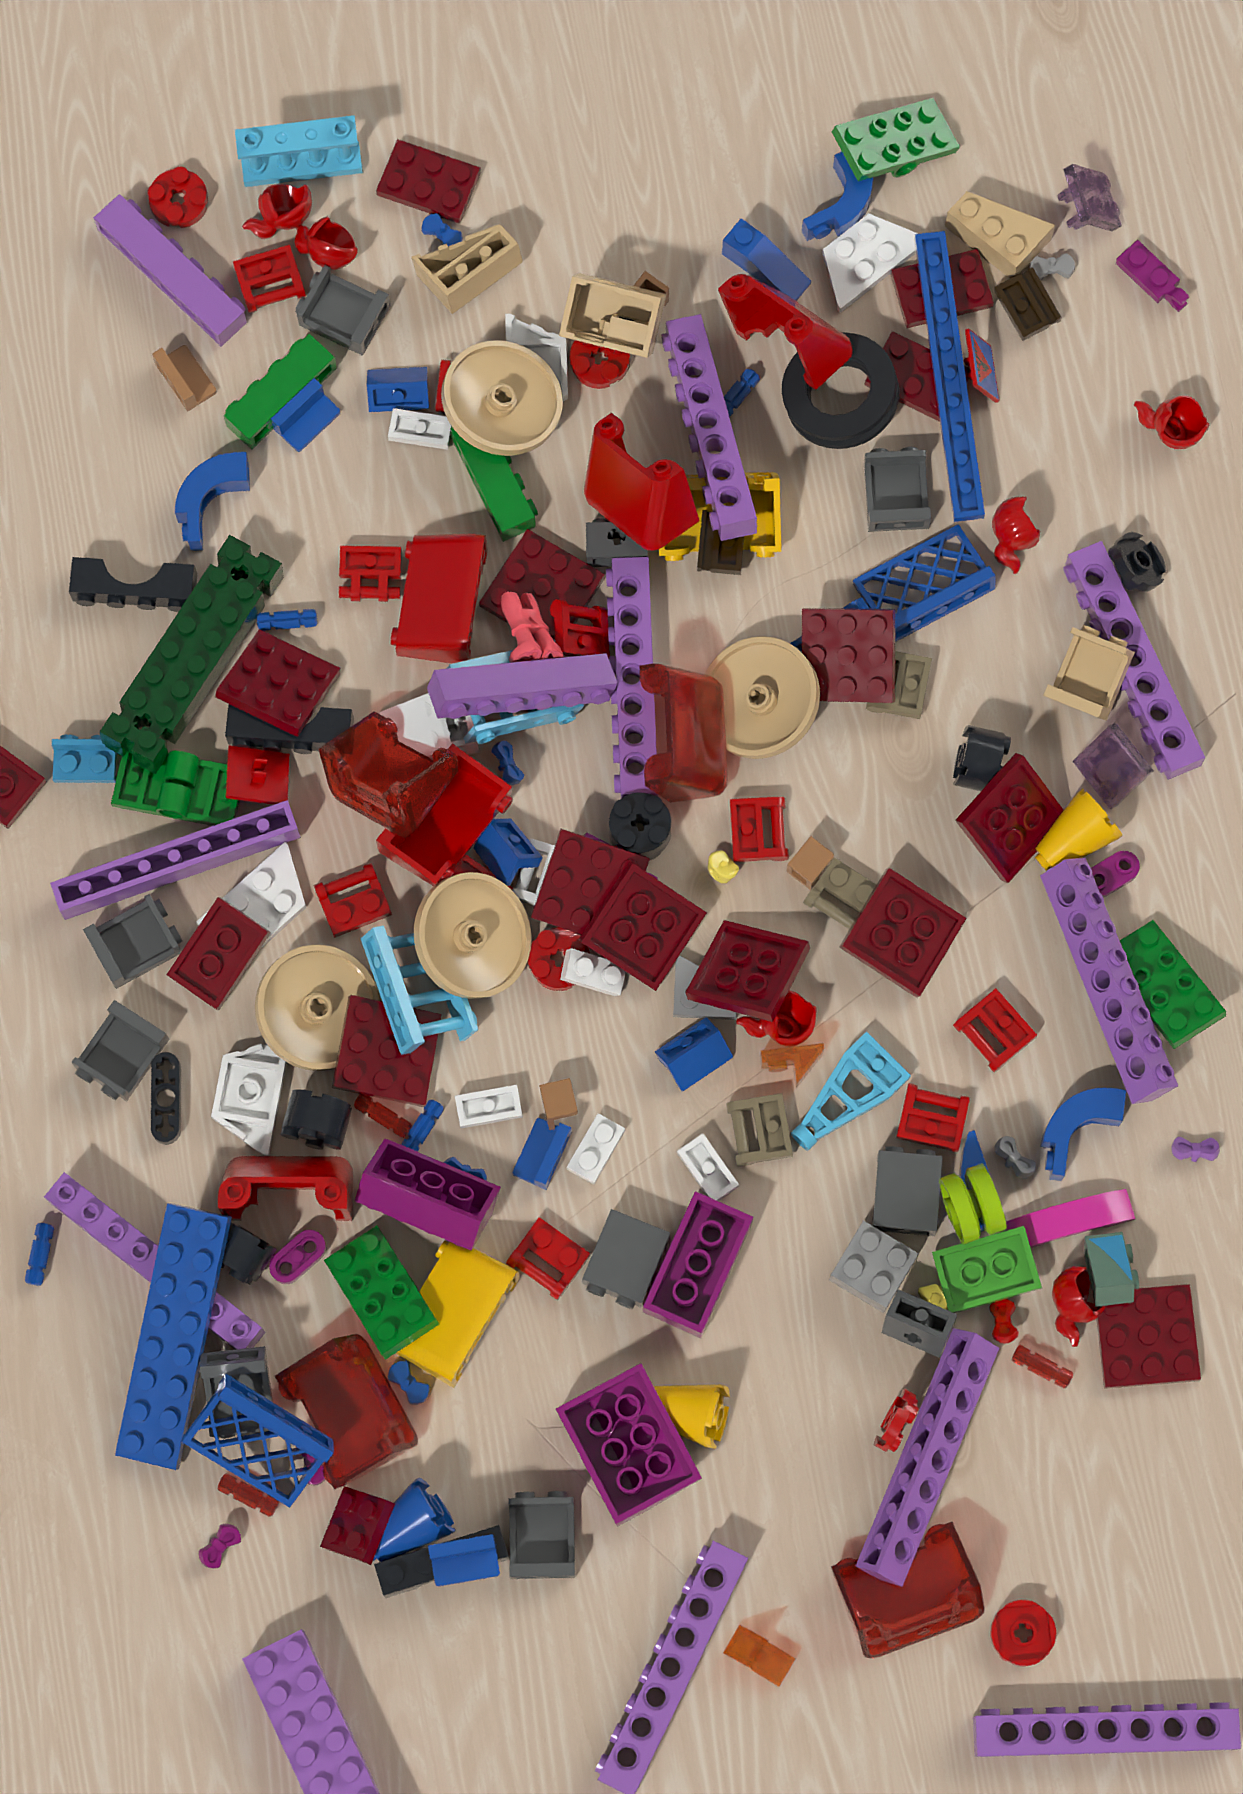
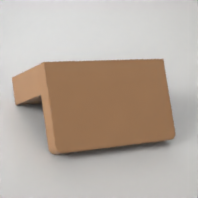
(184, 376)

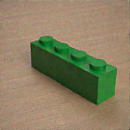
(285, 378)
(498, 489)

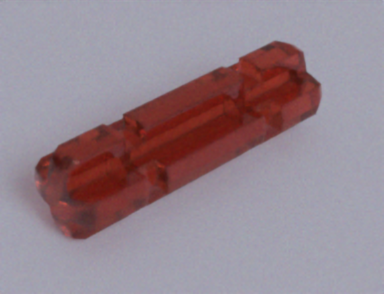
(382, 1115)
(1042, 1366)
(248, 1495)

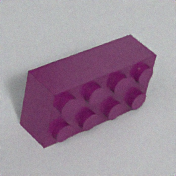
(427, 1194)
(697, 1264)

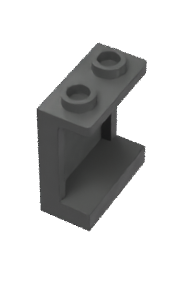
(342, 311)
(896, 490)
(134, 941)
(120, 1052)
(907, 1191)
(625, 1259)
(246, 1366)
(541, 1536)

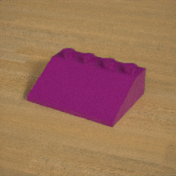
(628, 1444)

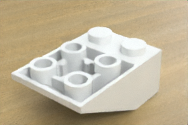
(424, 732)

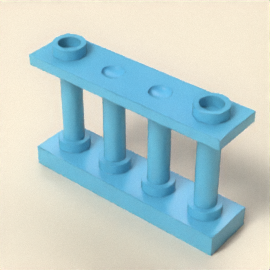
(299, 151)
(485, 732)
(400, 1004)

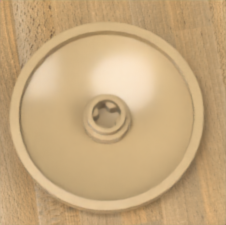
(502, 398)
(767, 696)
(472, 935)
(305, 1003)

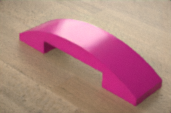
(1075, 1217)

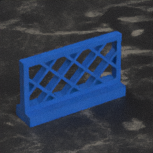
(942, 600)
(277, 1421)

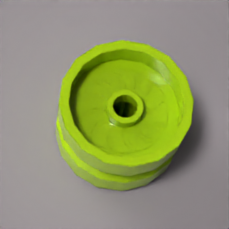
(972, 1203)

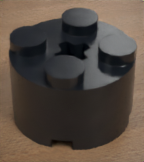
(979, 757)
(640, 809)
(316, 1119)
(246, 1254)

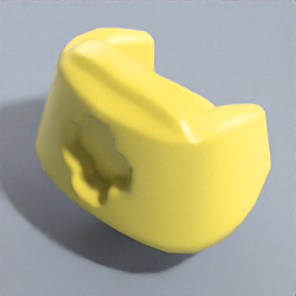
(722, 867)
(933, 1295)

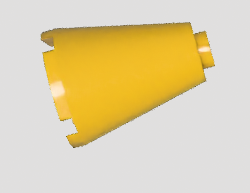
(1077, 832)
(696, 1411)

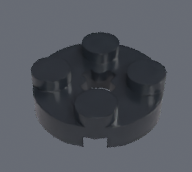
(1126, 556)

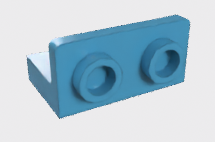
(83, 760)

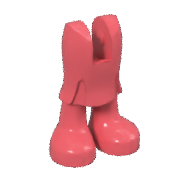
(527, 627)

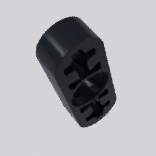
(173, 1075)

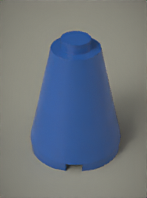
(414, 1522)

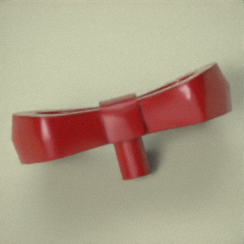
(1002, 1311)

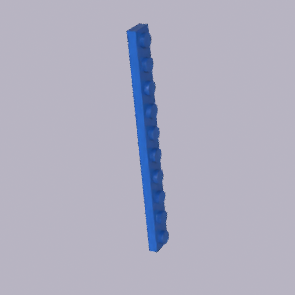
(949, 376)

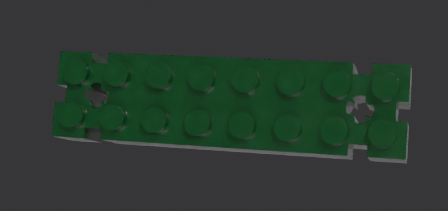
(192, 654)

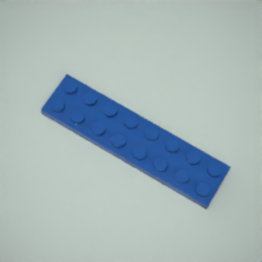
(173, 1336)

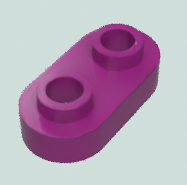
(1113, 875)
(295, 1254)

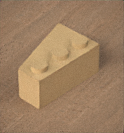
(998, 232)
(468, 267)

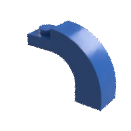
(847, 210)
(208, 480)
(1085, 1108)

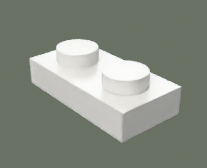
(419, 429)
(592, 972)
(488, 1106)
(596, 1148)
(707, 1168)

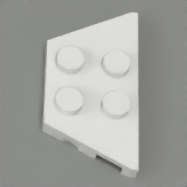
(866, 257)
(547, 345)
(269, 893)
(250, 1095)

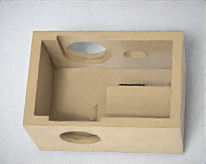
(612, 315)

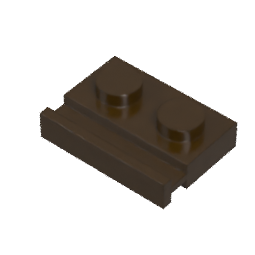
(1027, 304)
(718, 555)

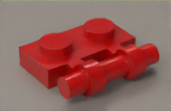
(370, 563)

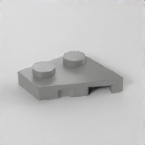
(685, 1008)

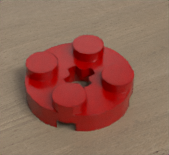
(176, 214)
(597, 375)
(546, 945)
(901, 1412)
(1010, 1647)

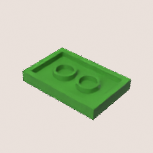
(987, 1270)

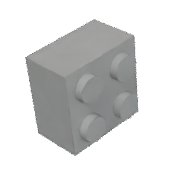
(873, 1266)

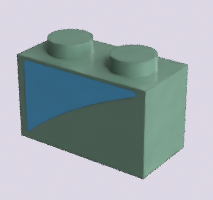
(1110, 1269)

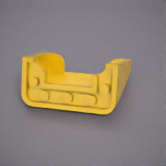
(765, 495)
(463, 1297)

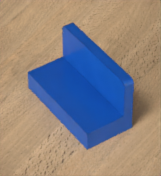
(397, 389)
(305, 416)
(506, 850)
(694, 1053)
(542, 1153)
(464, 1560)

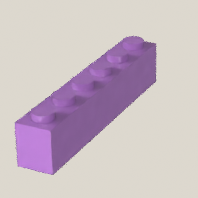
(170, 269)
(521, 686)

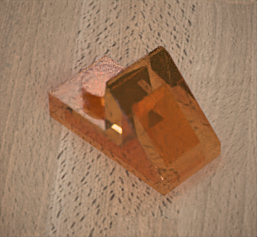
(801, 1057)
(759, 1655)

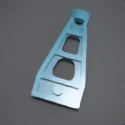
(876, 1066)

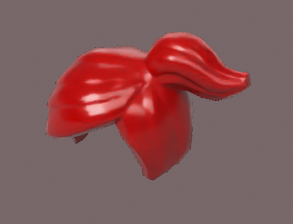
(281, 208)
(326, 243)
(1177, 421)
(1013, 532)
(791, 1025)
(1070, 1297)

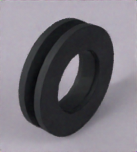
(855, 426)

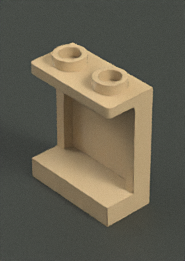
(1091, 672)

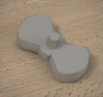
(1062, 265)
(1007, 1149)

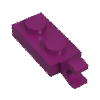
(1152, 275)

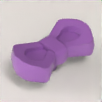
(1207, 1149)

